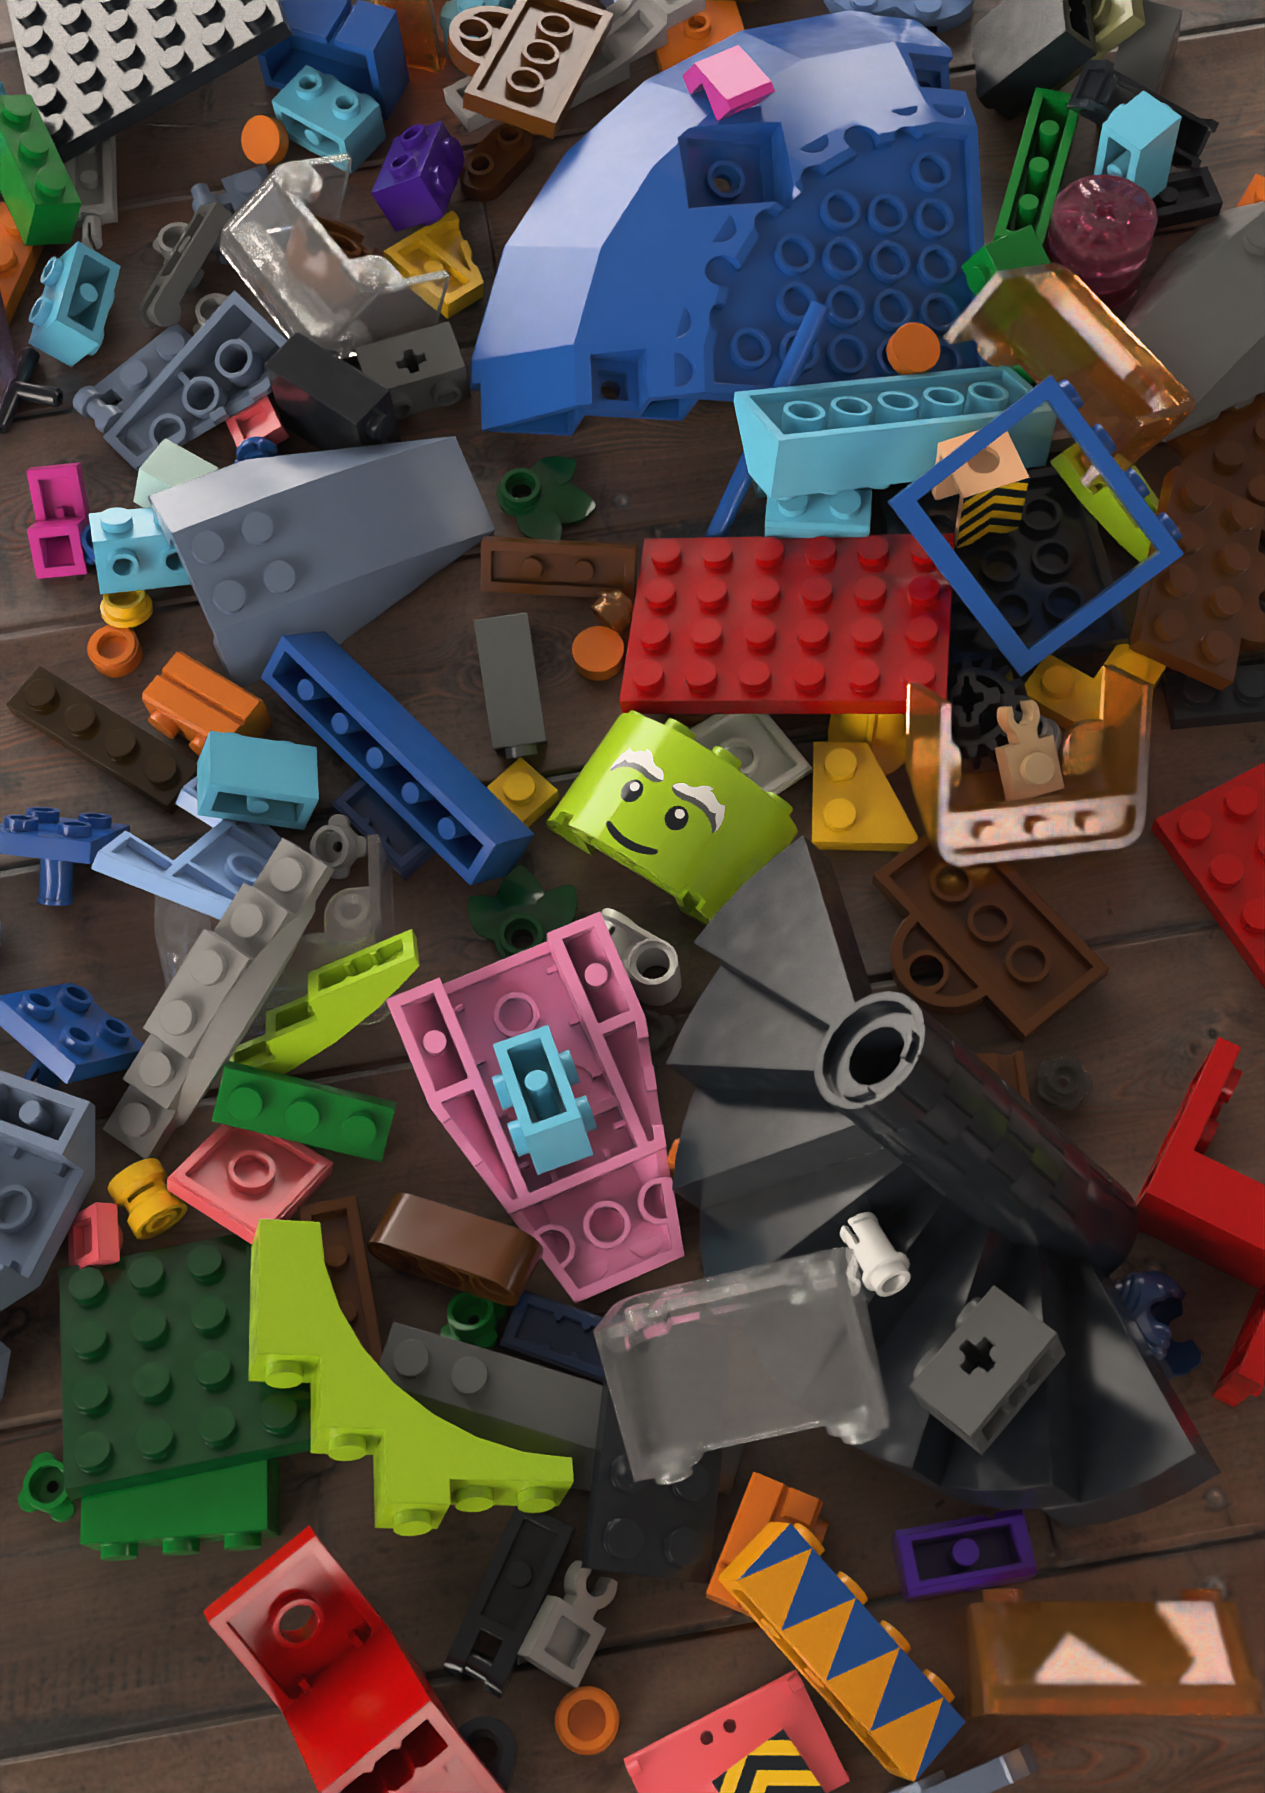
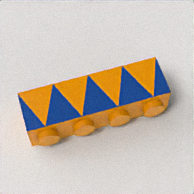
(843, 1649)

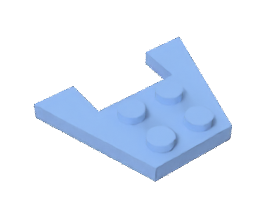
(204, 874)

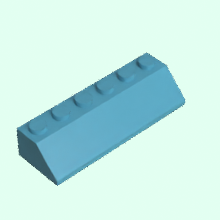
(877, 428)

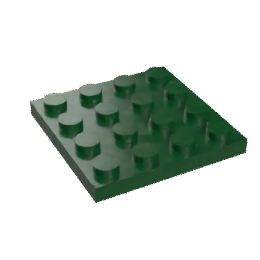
(164, 1370)

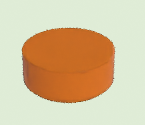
(265, 140)
(913, 349)
(115, 651)
(598, 653)
(587, 1720)

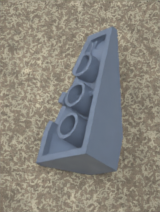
(203, 384)

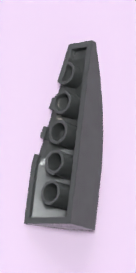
(509, 1400)

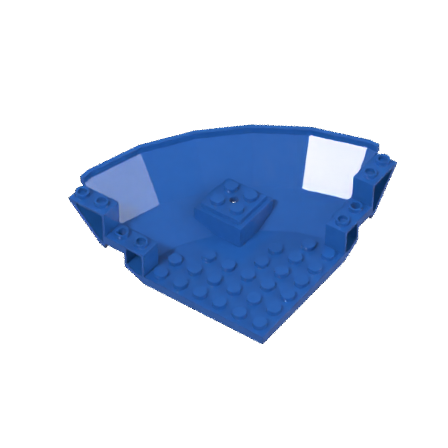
(673, 293)

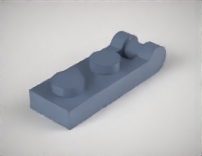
(129, 379)

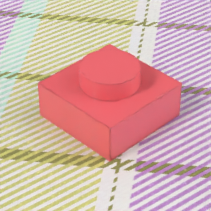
(258, 420)
(95, 1236)

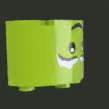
(674, 813)

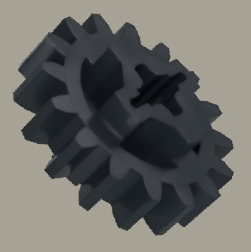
(988, 691)

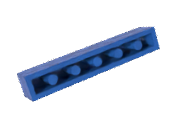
(397, 757)

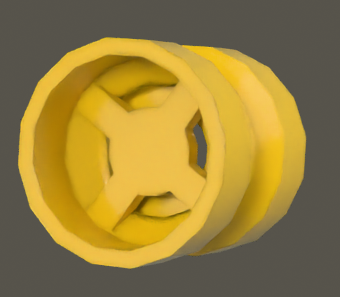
(145, 1196)

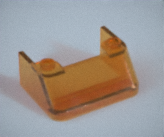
(1063, 330)
(1101, 771)
(1107, 1658)

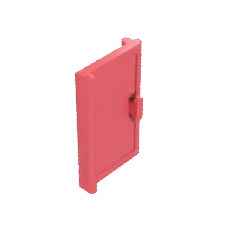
(692, 1760)

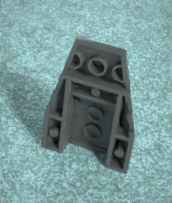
(1209, 314)

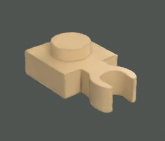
(1029, 761)

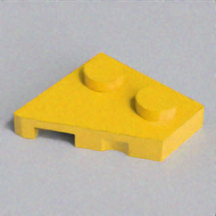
(439, 249)
(855, 802)

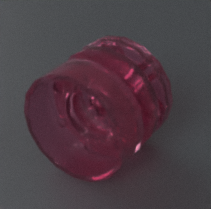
(1103, 235)

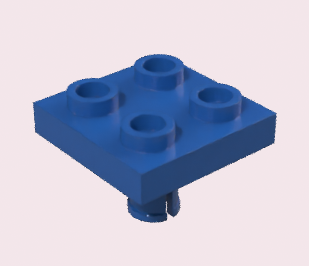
(58, 845)
(67, 1034)

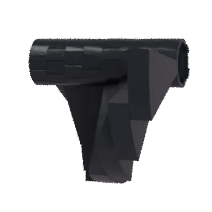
(864, 1103)

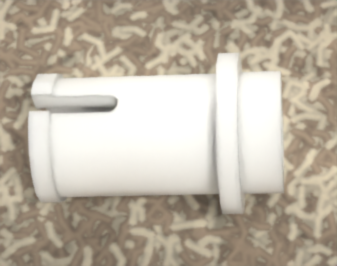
(876, 1255)

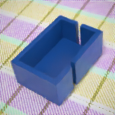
(349, 41)

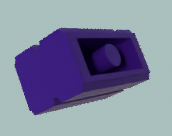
(963, 1555)

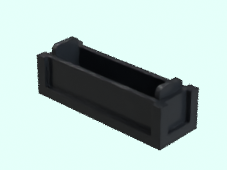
(1103, 89)

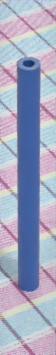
(788, 376)

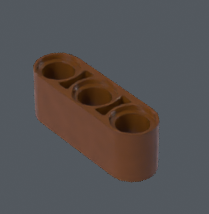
(455, 1248)

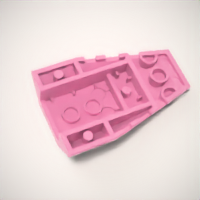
(602, 1213)

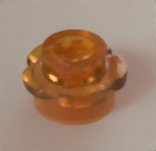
(613, 610)

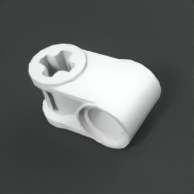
(640, 951)

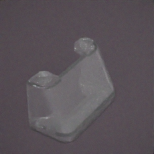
(742, 1361)

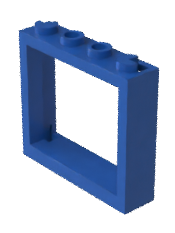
(1125, 485)

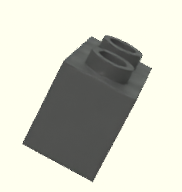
(418, 369)
(977, 1401)

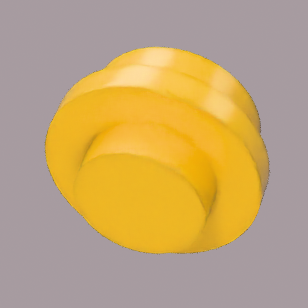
(126, 608)

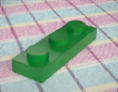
(303, 1111)

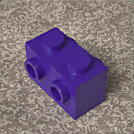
(419, 176)

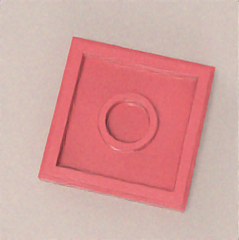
(248, 1178)

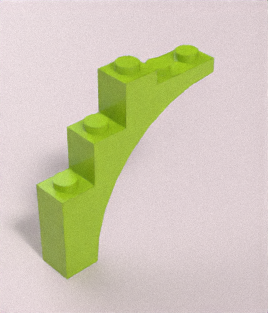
(359, 1410)

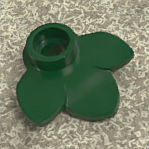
(551, 498)
(520, 911)

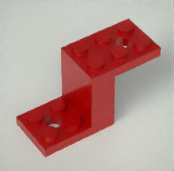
(1212, 1211)
(344, 1680)

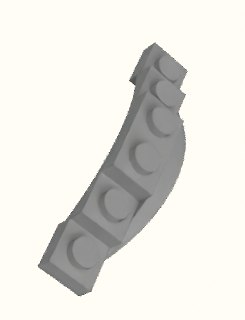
(635, 31)
(216, 999)

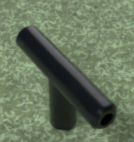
(21, 390)

